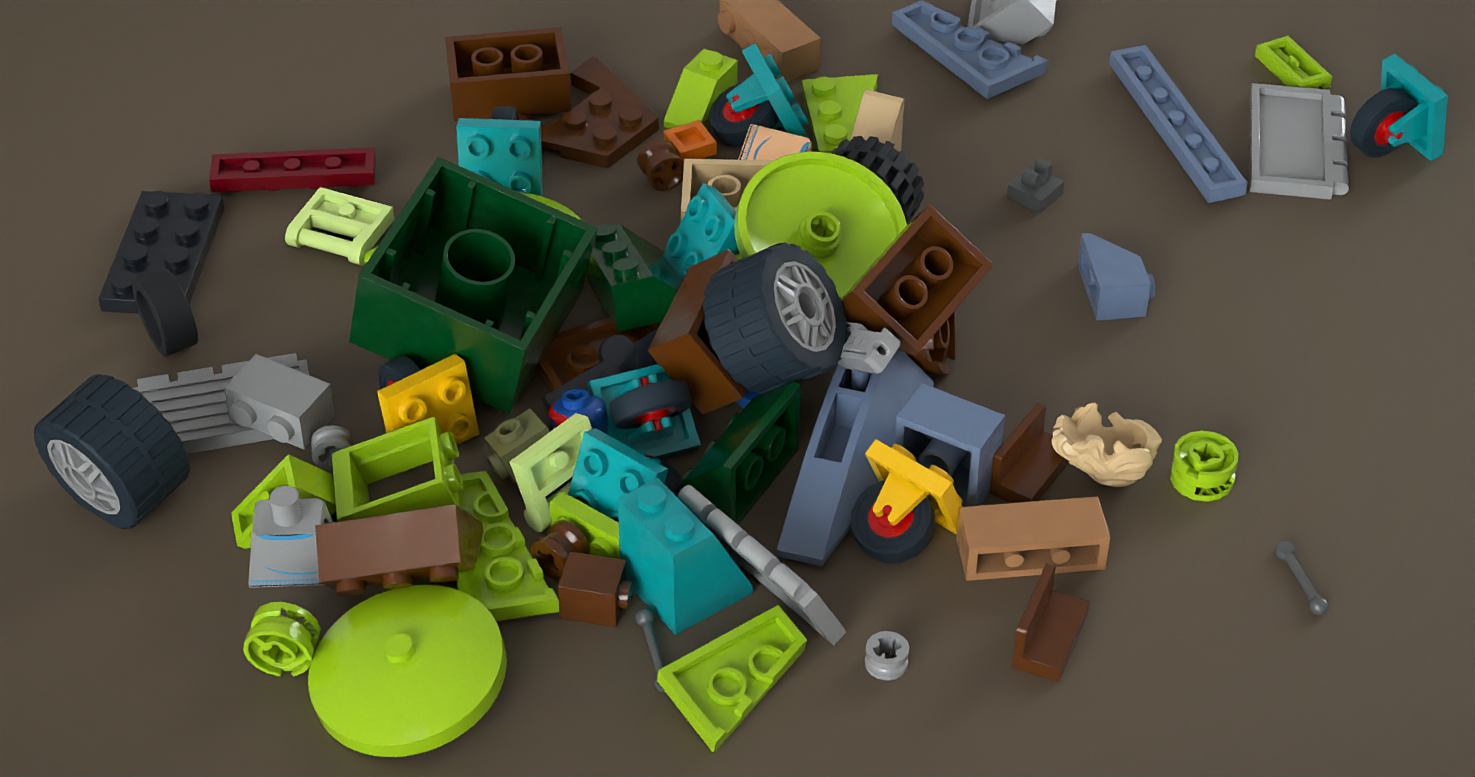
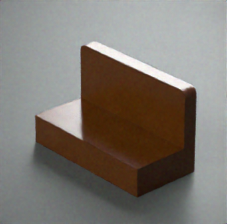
(1026, 461)
(1048, 629)

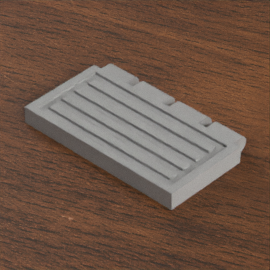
(1297, 142)
(199, 406)
(764, 566)

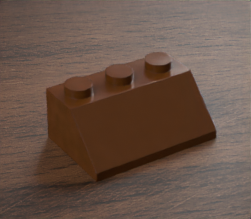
(917, 281)
(397, 549)

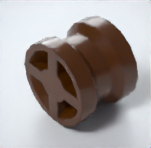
(661, 165)
(554, 549)

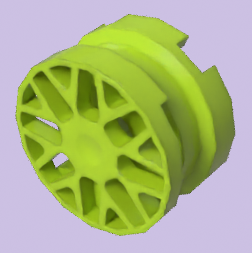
(1204, 462)
(280, 641)

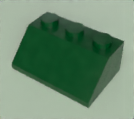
(631, 278)
(749, 452)

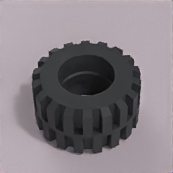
(890, 167)

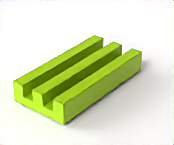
(1289, 68)

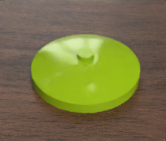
(824, 207)
(407, 670)

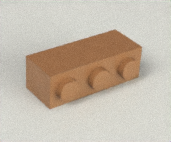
(774, 32)
(1027, 535)

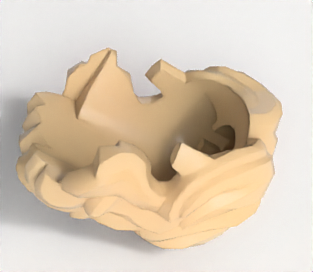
(1107, 454)

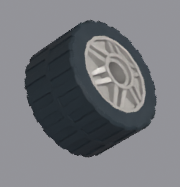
(774, 318)
(112, 451)

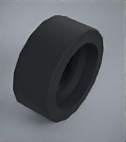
(165, 312)

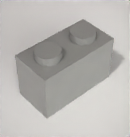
(279, 401)

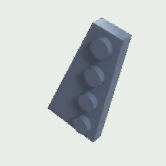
(967, 50)

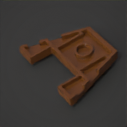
(603, 124)

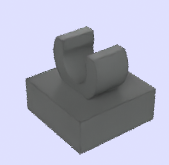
(1036, 186)

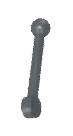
(1285, 550)
(645, 618)

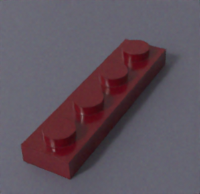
(292, 170)

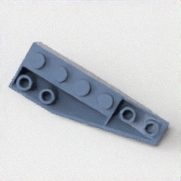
(835, 466)

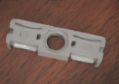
(867, 349)

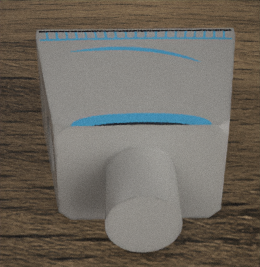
(285, 540)

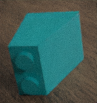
(675, 558)

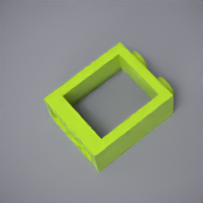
(391, 455)

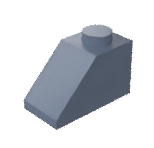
(1114, 279)

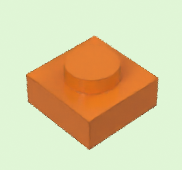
(691, 141)

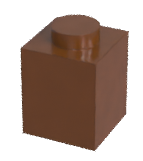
(594, 589)

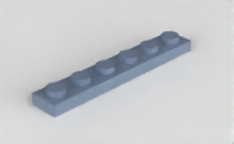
(1178, 124)

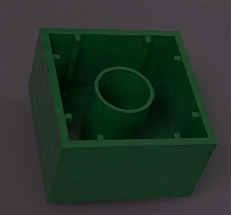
(473, 278)

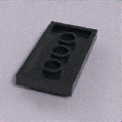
(162, 233)

